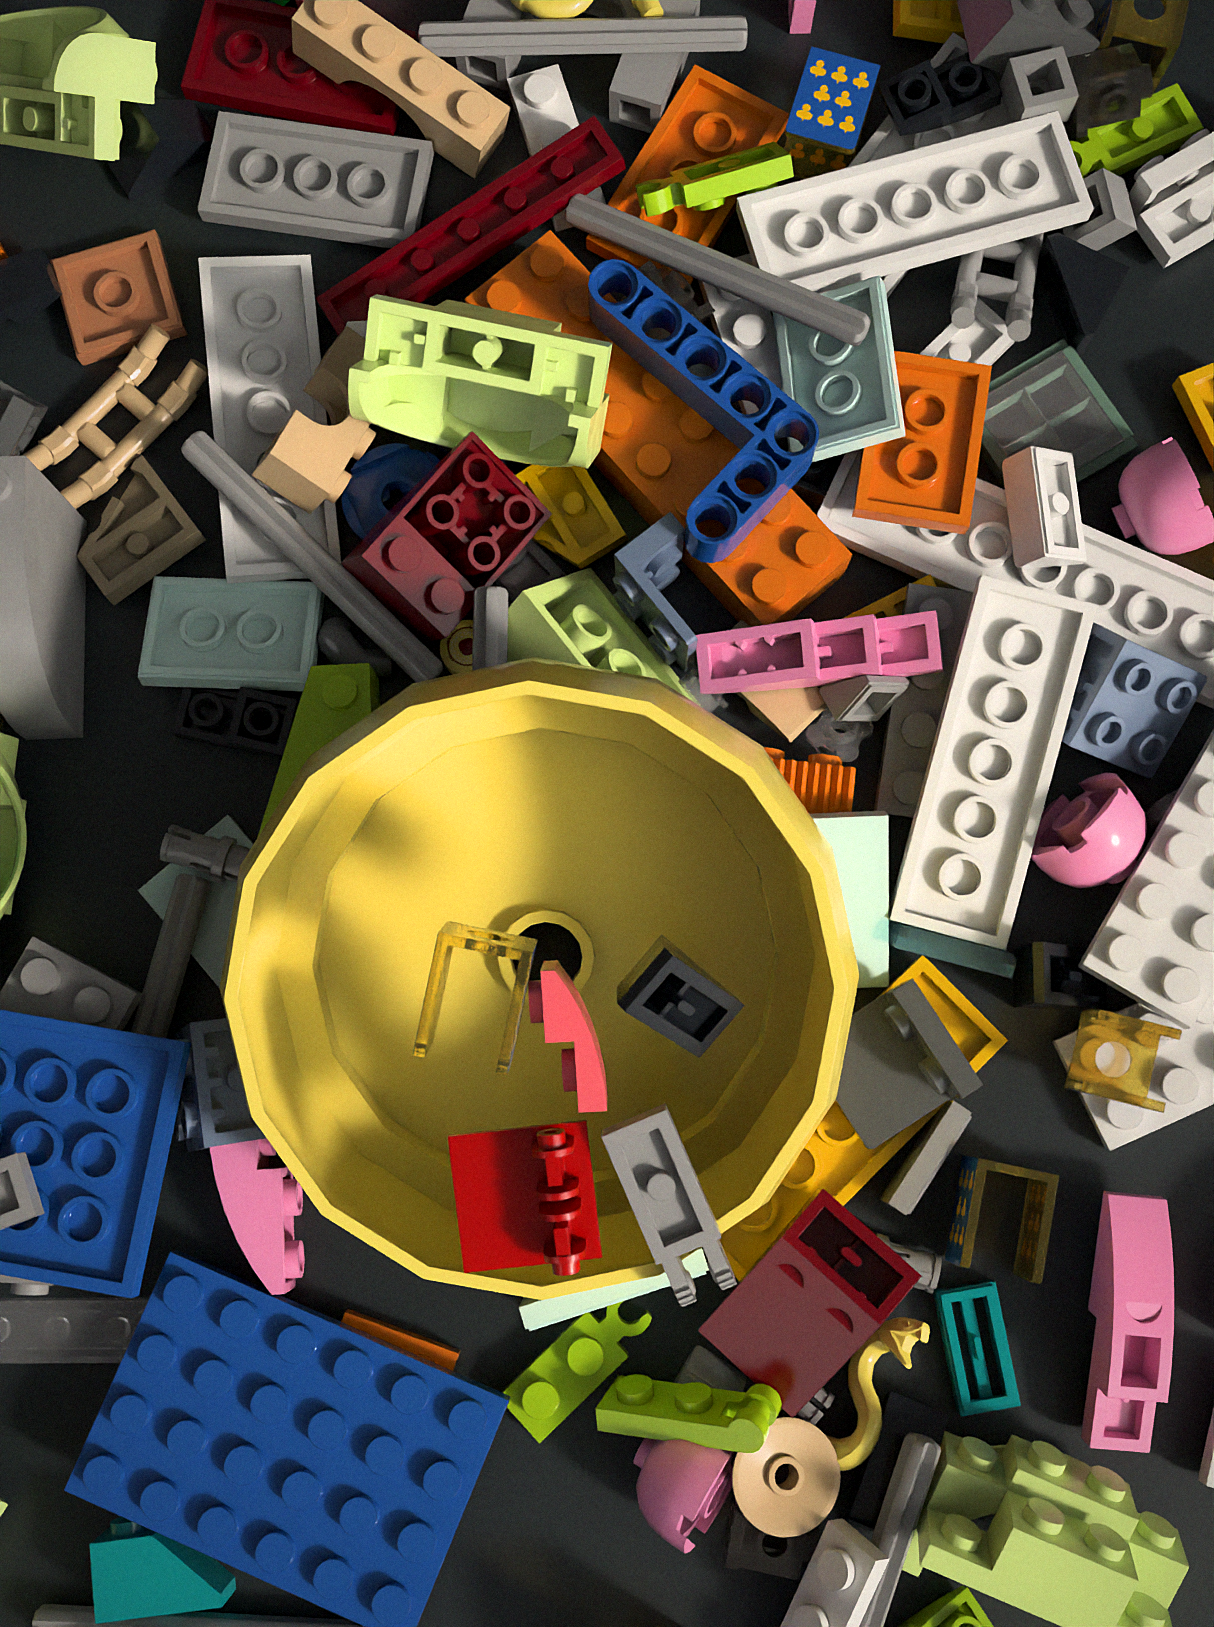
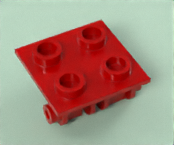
(525, 1197)

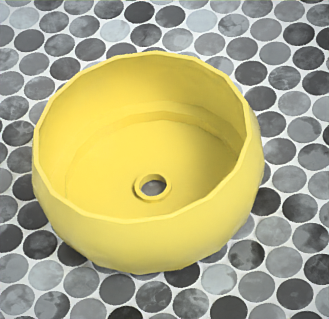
(502, 810)

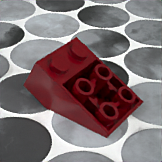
(447, 539)
(809, 1301)

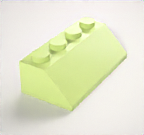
(582, 625)

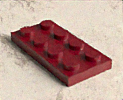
(248, 64)

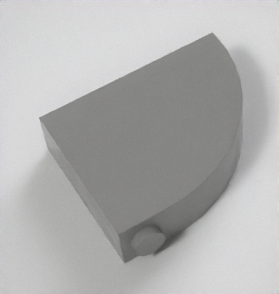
(40, 605)

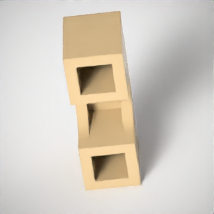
(310, 458)

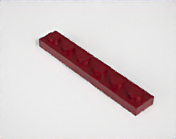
(480, 224)

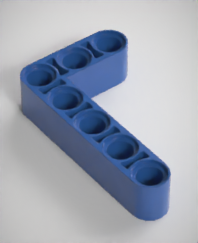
(712, 399)

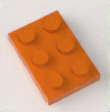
(933, 469)

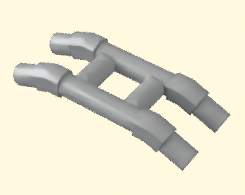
(1015, 291)

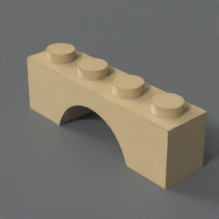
(359, 45)

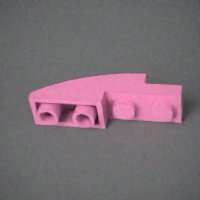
(261, 1210)
(1133, 1323)

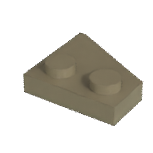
(138, 536)

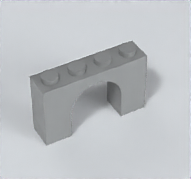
(642, 81)

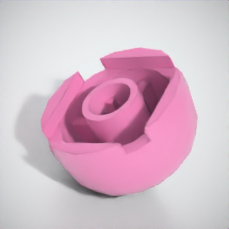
(1163, 502)
(1091, 836)
(681, 1487)

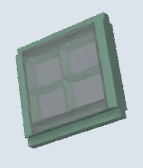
(1054, 407)

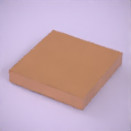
(116, 295)

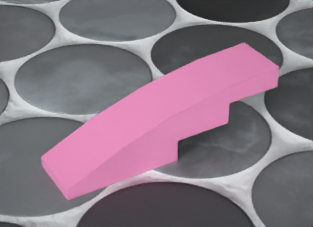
(818, 653)

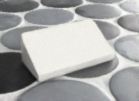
(1043, 508)

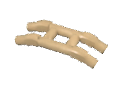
(120, 389)

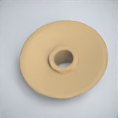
(807, 1492)

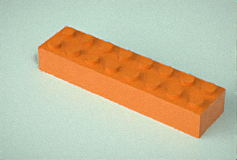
(667, 453)

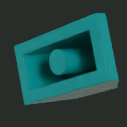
(152, 1575)

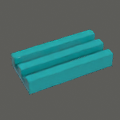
(965, 1294)

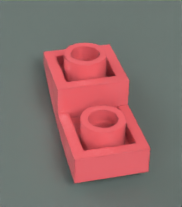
(566, 1019)

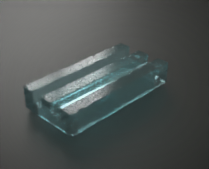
(952, 949)

